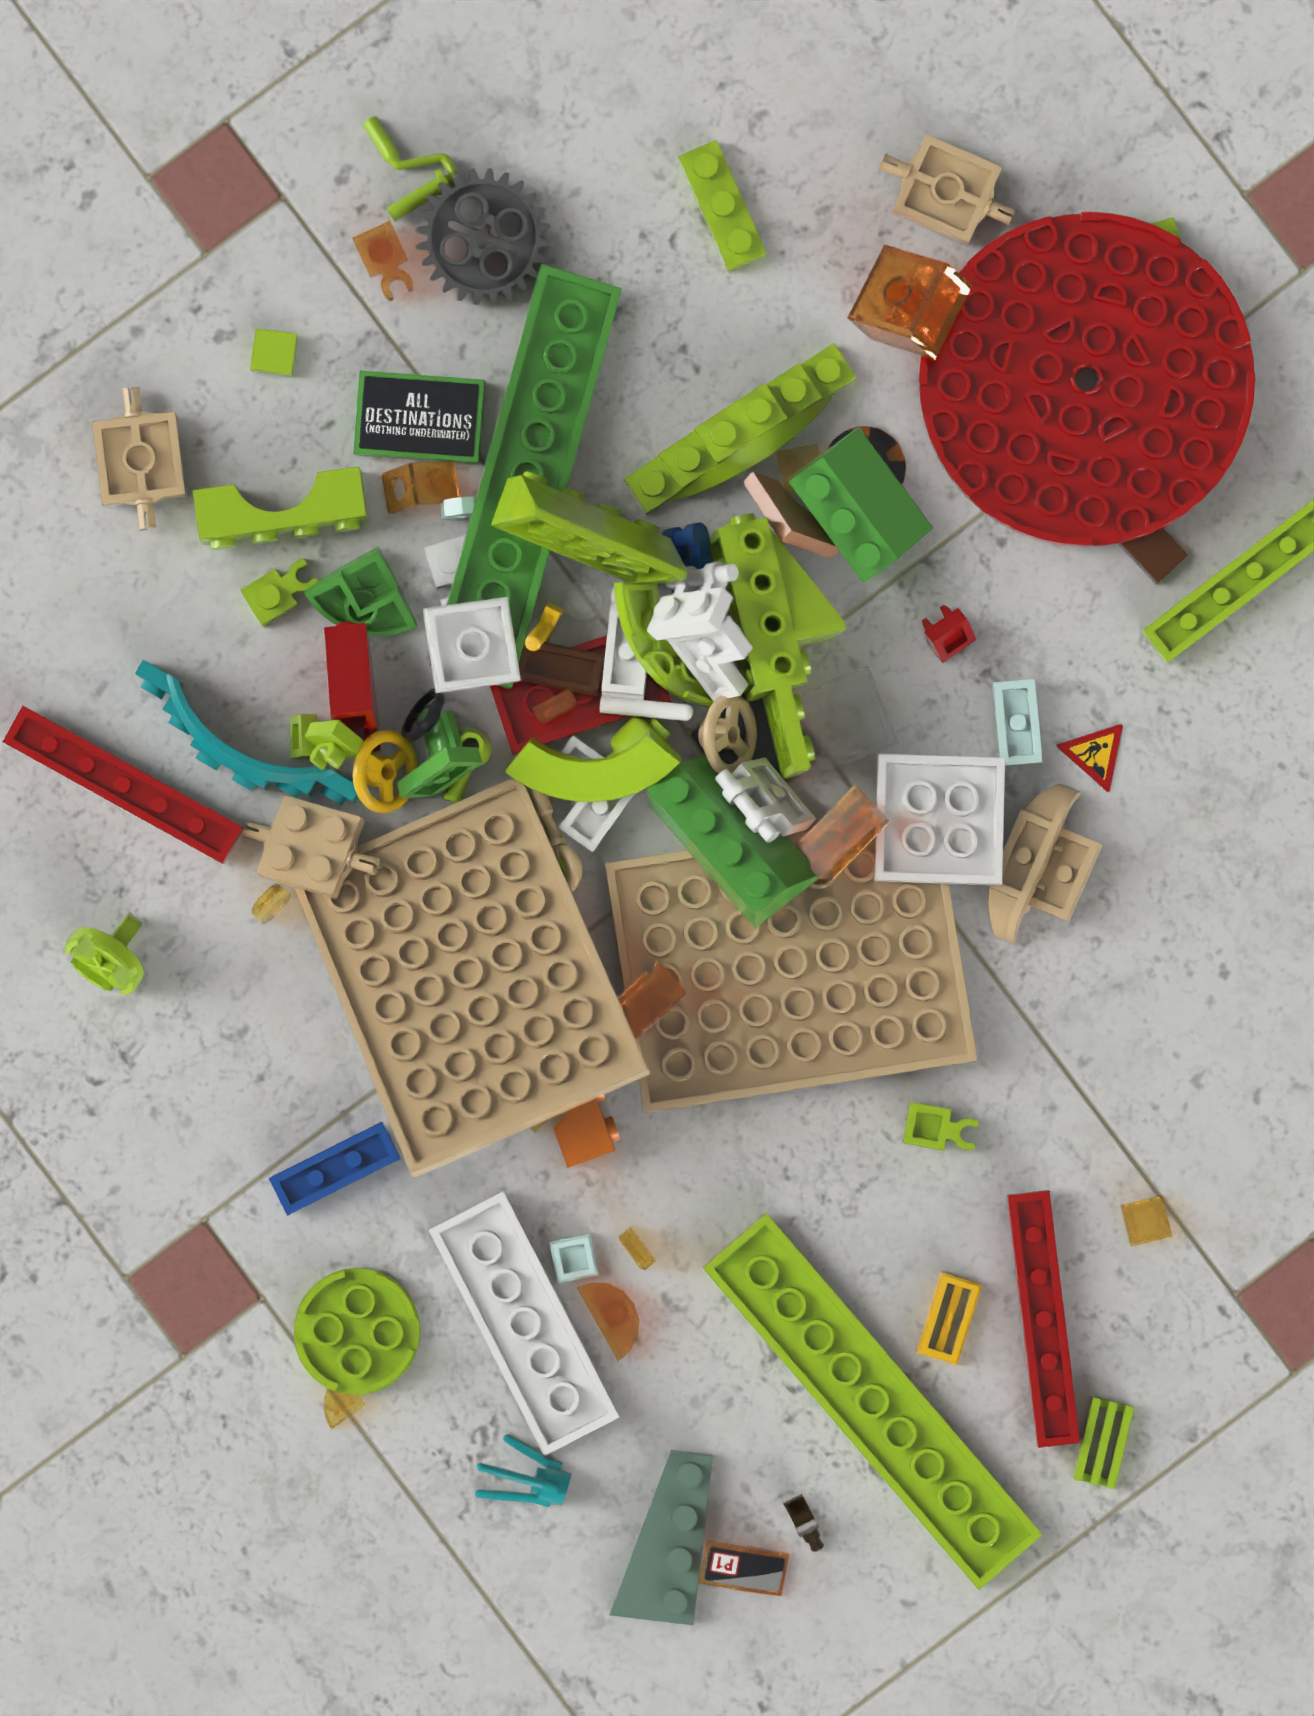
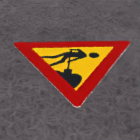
(1095, 754)

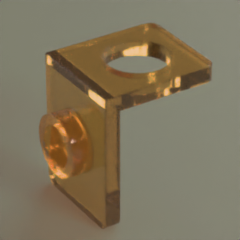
(423, 484)

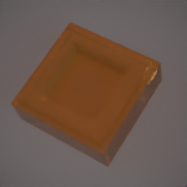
(555, 707)

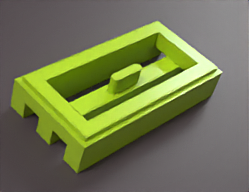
(1120, 1442)

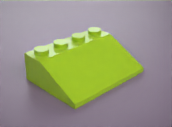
(586, 532)

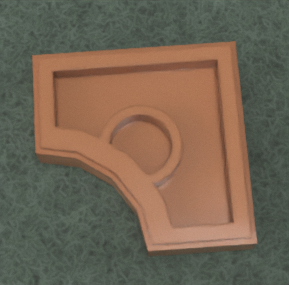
(787, 517)

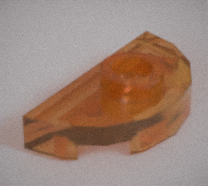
(613, 1314)

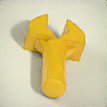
(544, 628)

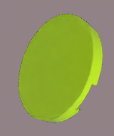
(356, 1331)

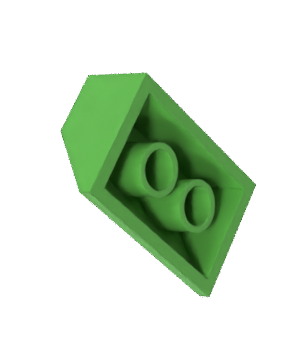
(860, 504)

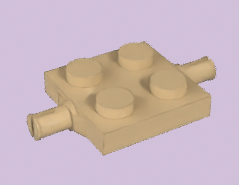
(947, 189)
(139, 458)
(310, 847)

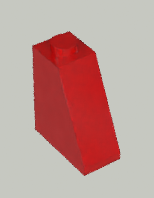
(351, 678)

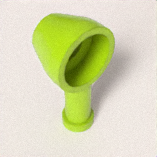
(457, 790)

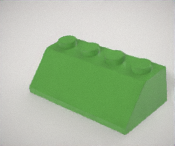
(746, 868)

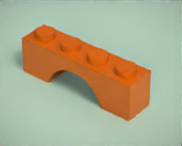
(586, 1133)

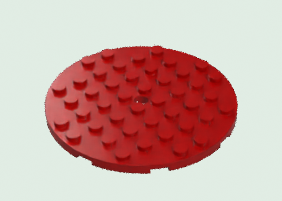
(1166, 398)

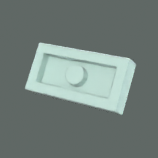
(1017, 722)

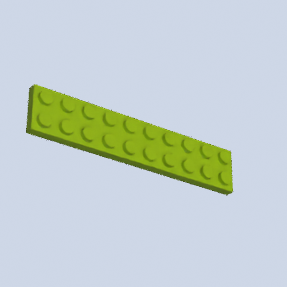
(872, 1401)

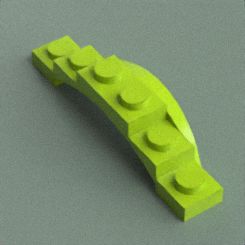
(742, 432)

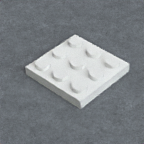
(942, 819)

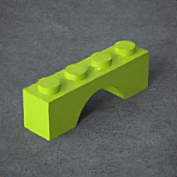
(333, 501)

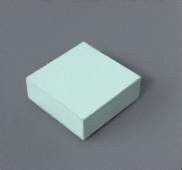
(574, 1258)

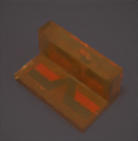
(842, 834)

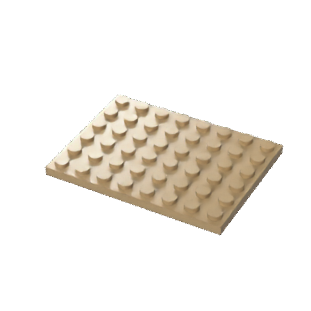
(472, 979)
(819, 994)

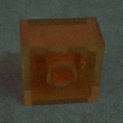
(909, 301)

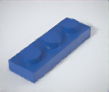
(334, 1168)

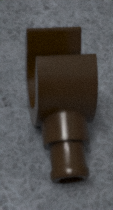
(804, 1522)

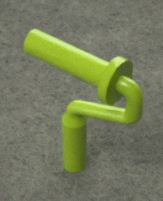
(391, 155)

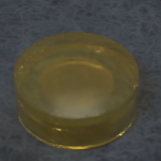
(270, 903)

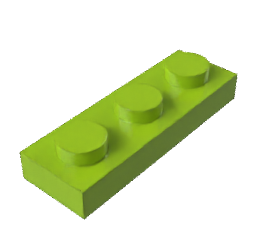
(722, 206)

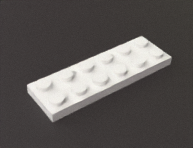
(524, 1323)

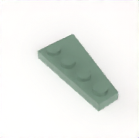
(668, 1551)

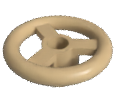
(724, 733)

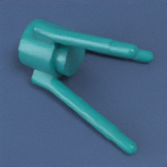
(548, 1483)

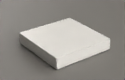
(471, 645)

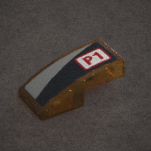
(743, 1568)

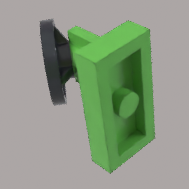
(448, 757)

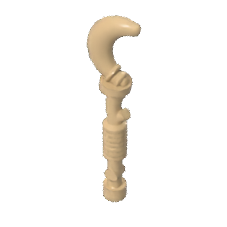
(559, 844)

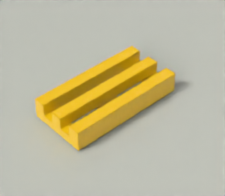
(959, 1283)

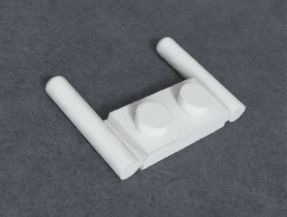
(626, 679)

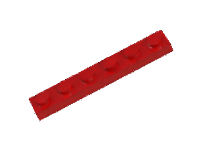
(123, 784)
(1043, 1318)

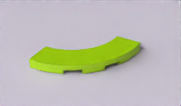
(635, 610)
(593, 779)

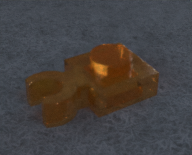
(382, 255)

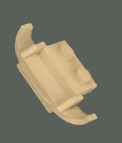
(1041, 864)

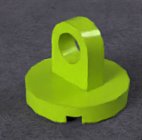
(105, 958)

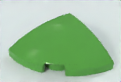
(364, 594)

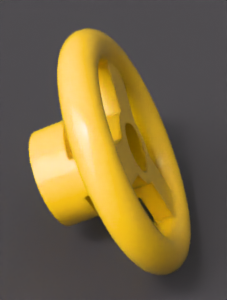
(381, 771)

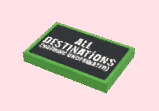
(419, 417)

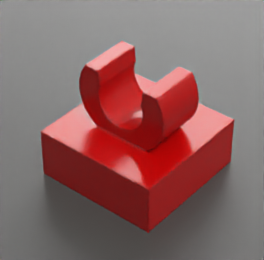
(949, 634)

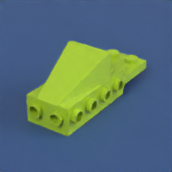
(777, 615)

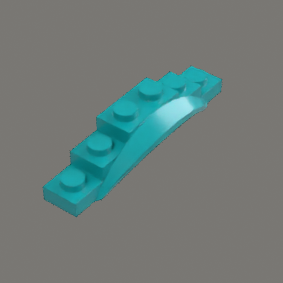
(248, 771)

